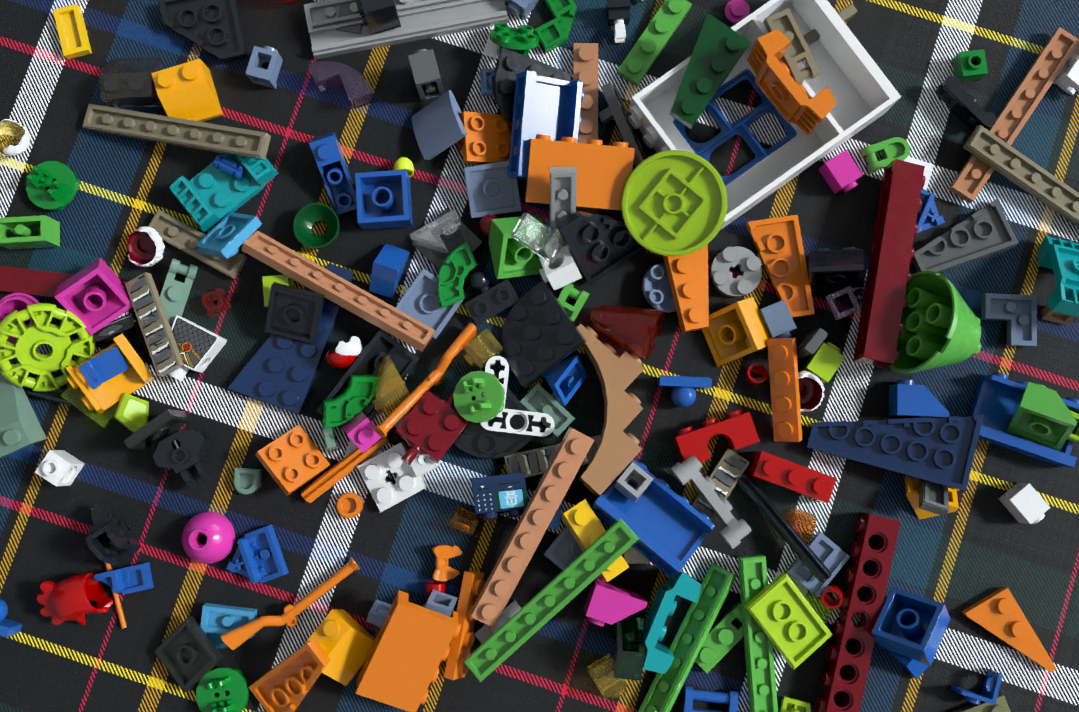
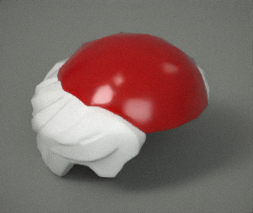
(344, 353)

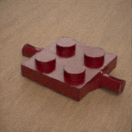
(431, 427)

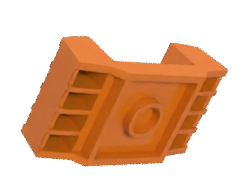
(781, 89)

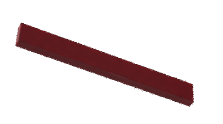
(36, 281)

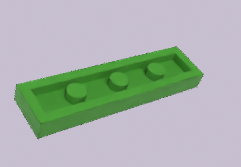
(653, 40)

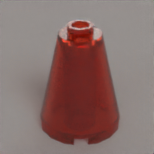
(629, 327)

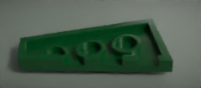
(709, 66)

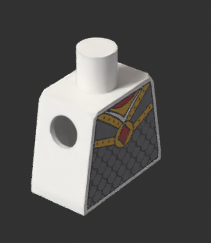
(195, 346)

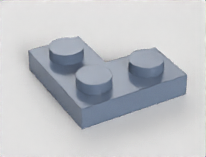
(1018, 311)

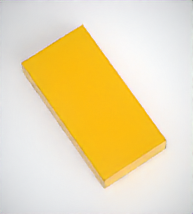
(72, 31)

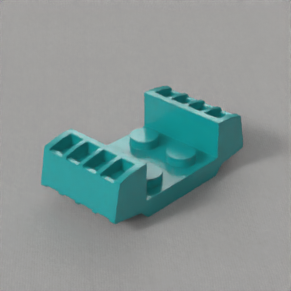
(215, 193)
(1064, 260)
(658, 656)

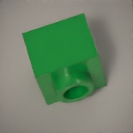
(970, 71)

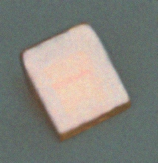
(802, 522)

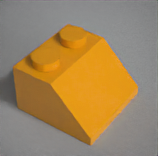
(188, 91)
(736, 331)
(344, 643)

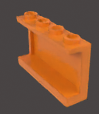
(599, 168)
(407, 654)

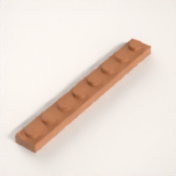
(586, 70)
(1018, 109)
(338, 290)
(531, 527)

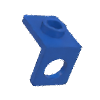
(104, 367)
(986, 695)

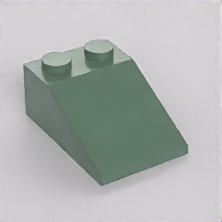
(17, 420)

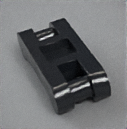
(963, 104)

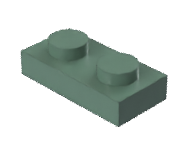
(541, 401)

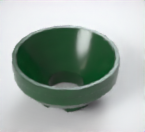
(306, 220)

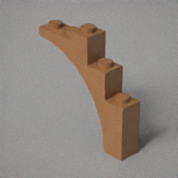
(615, 446)

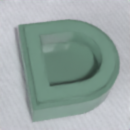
(330, 439)
(247, 480)

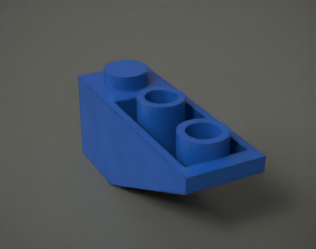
(334, 172)

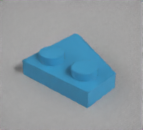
(220, 619)

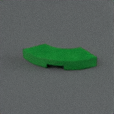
(452, 276)
(350, 401)

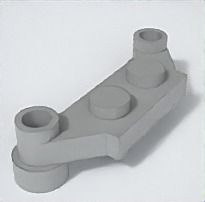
(734, 529)

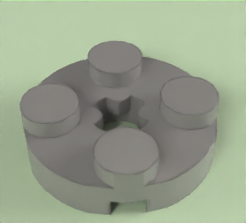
(749, 266)

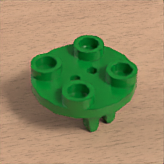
(514, 38)
(61, 190)
(219, 681)

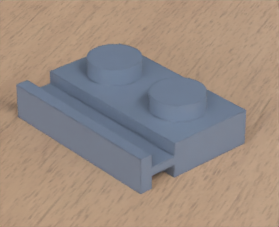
(831, 557)

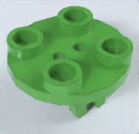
(482, 408)

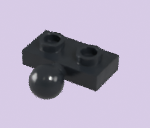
(491, 300)

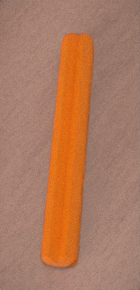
(339, 471)

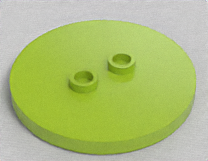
(674, 203)

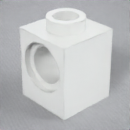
(561, 271)
(59, 468)

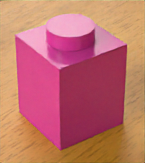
(841, 173)
(361, 432)

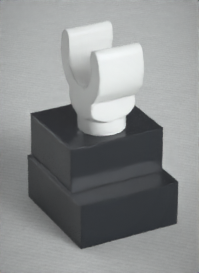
(618, 16)

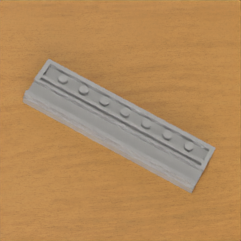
(417, 17)

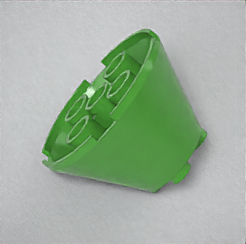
(936, 325)

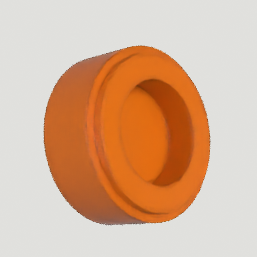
(349, 505)

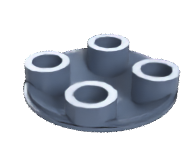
(657, 289)

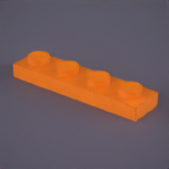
(784, 389)
(460, 647)

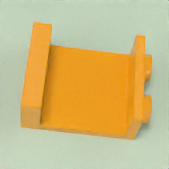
(111, 391)

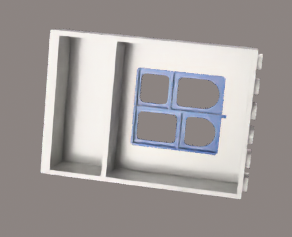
(844, 68)

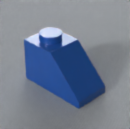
(914, 401)

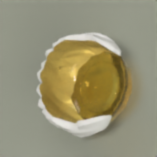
(13, 138)

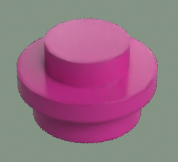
(736, 11)

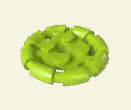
(42, 333)

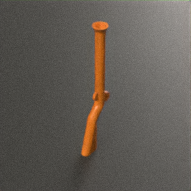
(433, 378)
(239, 635)

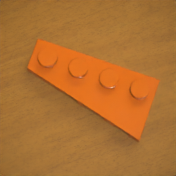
(783, 257)
(690, 288)
(290, 680)

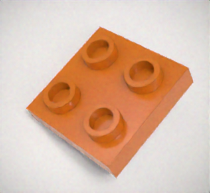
(486, 139)
(292, 460)

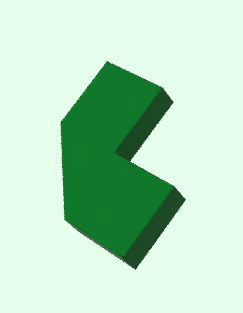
(558, 29)

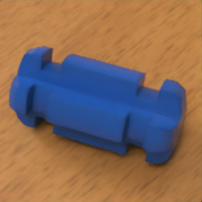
(229, 166)

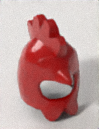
(71, 598)

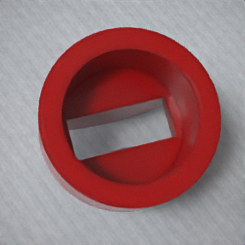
(756, 370)
(435, 585)
(827, 598)

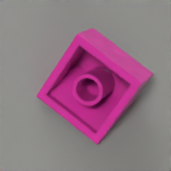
(94, 296)
(611, 603)

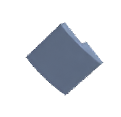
(438, 125)

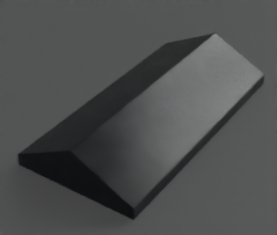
(369, 363)

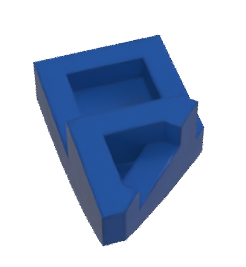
(128, 579)

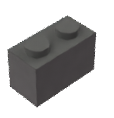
(426, 74)

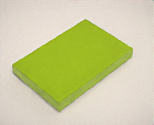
(788, 620)

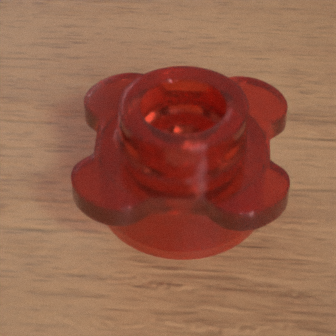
(208, 302)

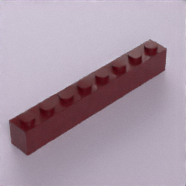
(889, 264)

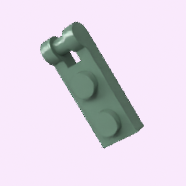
(175, 293)

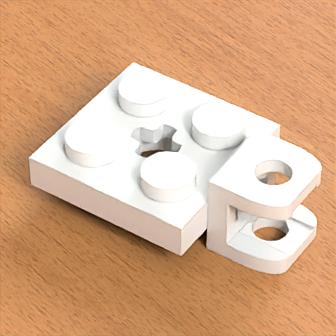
(408, 480)

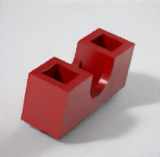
(736, 429)
(792, 476)

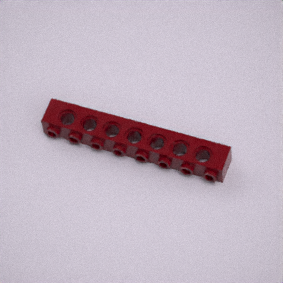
(869, 609)

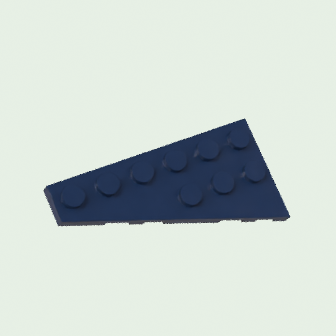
(285, 367)
(918, 448)

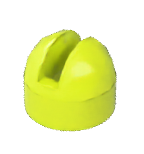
(404, 163)

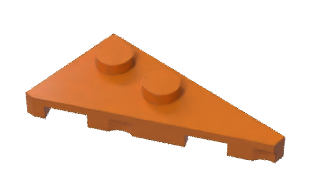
(1004, 618)

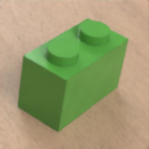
(29, 232)

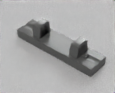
(617, 112)

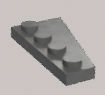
(971, 240)

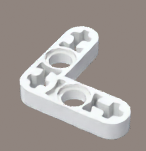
(537, 416)

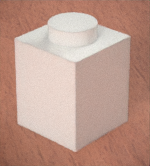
(1024, 503)

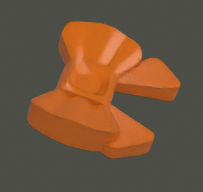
(443, 553)

